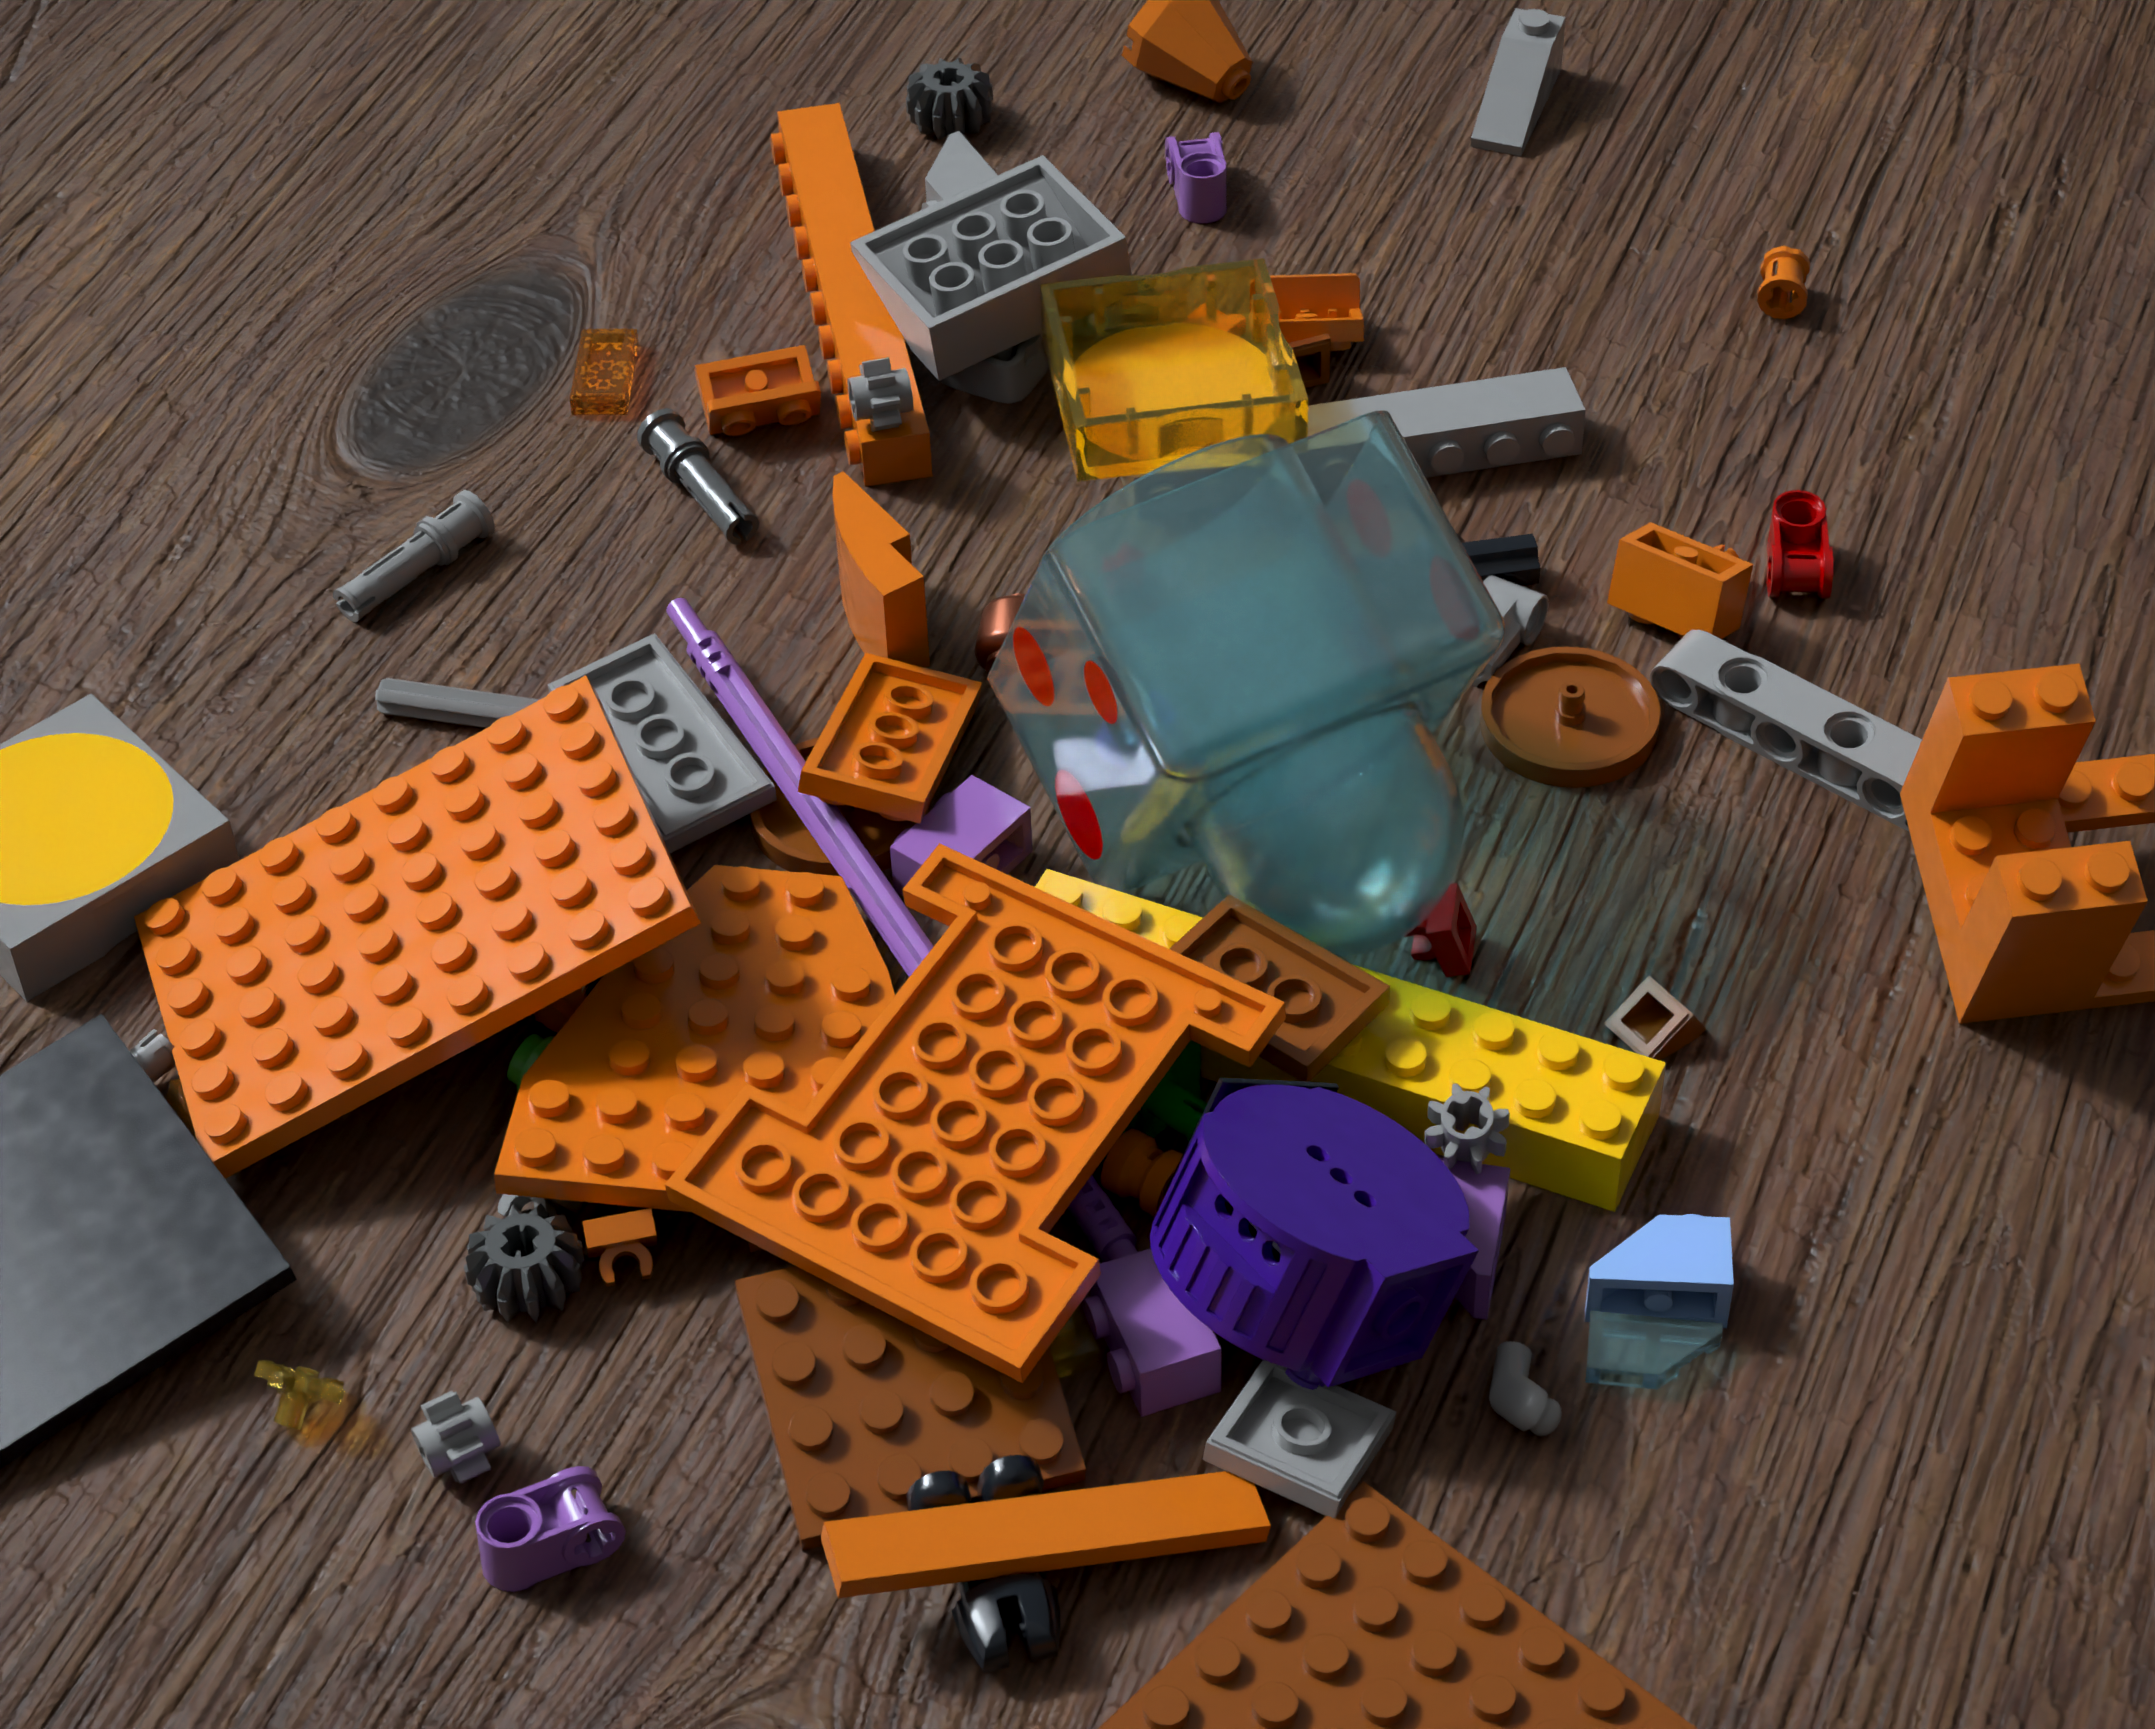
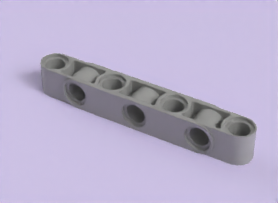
(1789, 721)

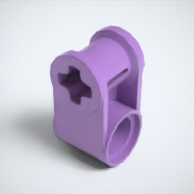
(1198, 177)
(546, 1530)

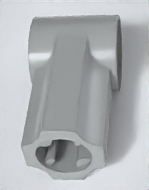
(1523, 616)

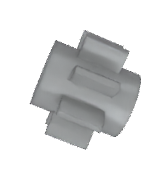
(880, 394)
(1457, 1113)
(455, 1437)

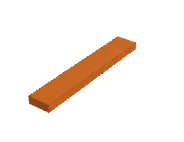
(1042, 1532)

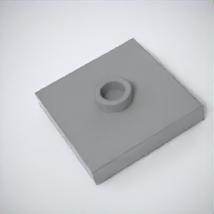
(1299, 1438)

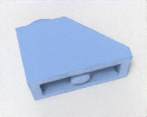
(1667, 1271)

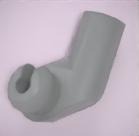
(1517, 1396)

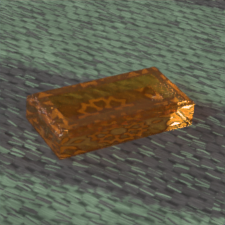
(604, 372)

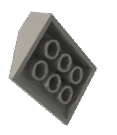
(972, 266)

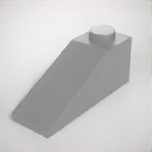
(1520, 81)

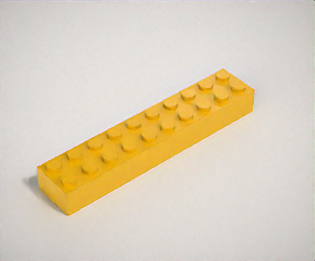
(1572, 1101)

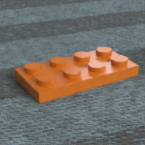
(890, 738)

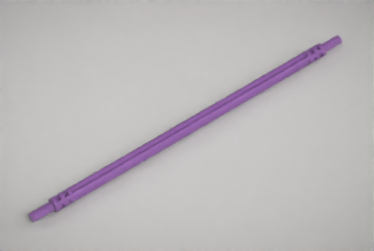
(865, 880)

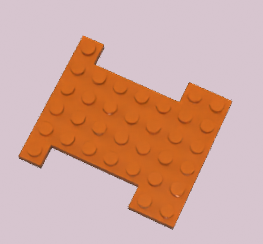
(972, 1114)

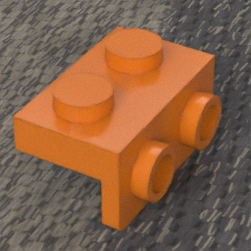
(1319, 306)
(758, 391)

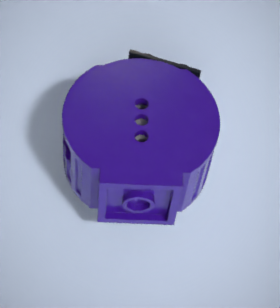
(1312, 1231)

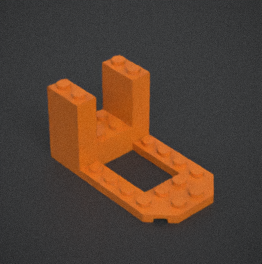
(1989, 819)

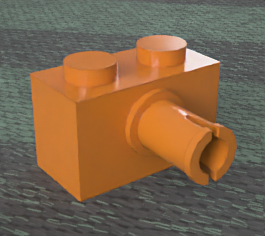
(1679, 582)

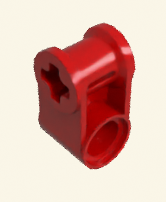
(1799, 546)

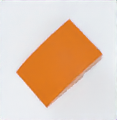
(877, 577)

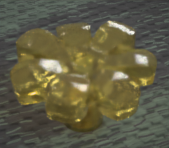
(298, 1390)

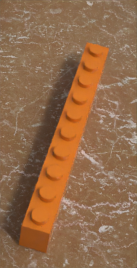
(827, 214)

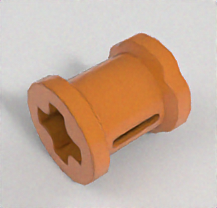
(1776, 289)

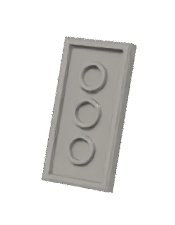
(675, 743)

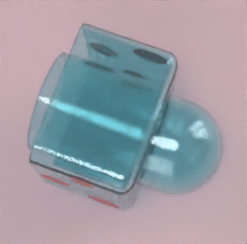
(1258, 678)

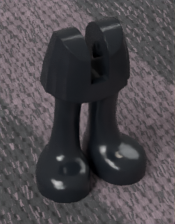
(990, 1600)

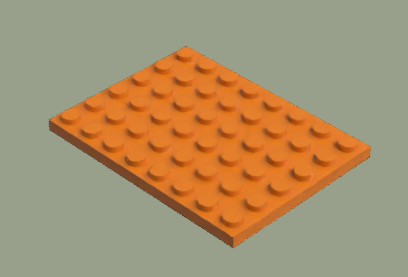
(409, 926)

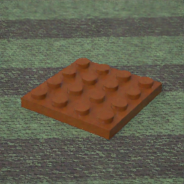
(877, 1404)

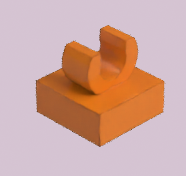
(621, 1236)

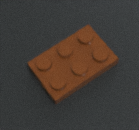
(1322, 993)

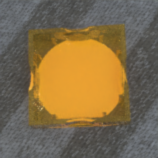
(1169, 365)

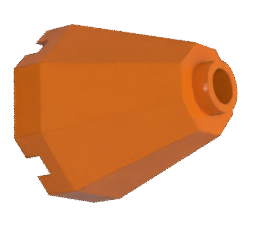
(1190, 47)

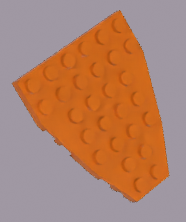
(661, 1046)

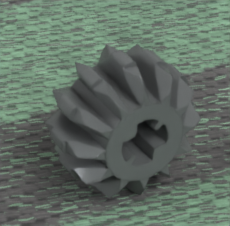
(949, 98)
(524, 1262)

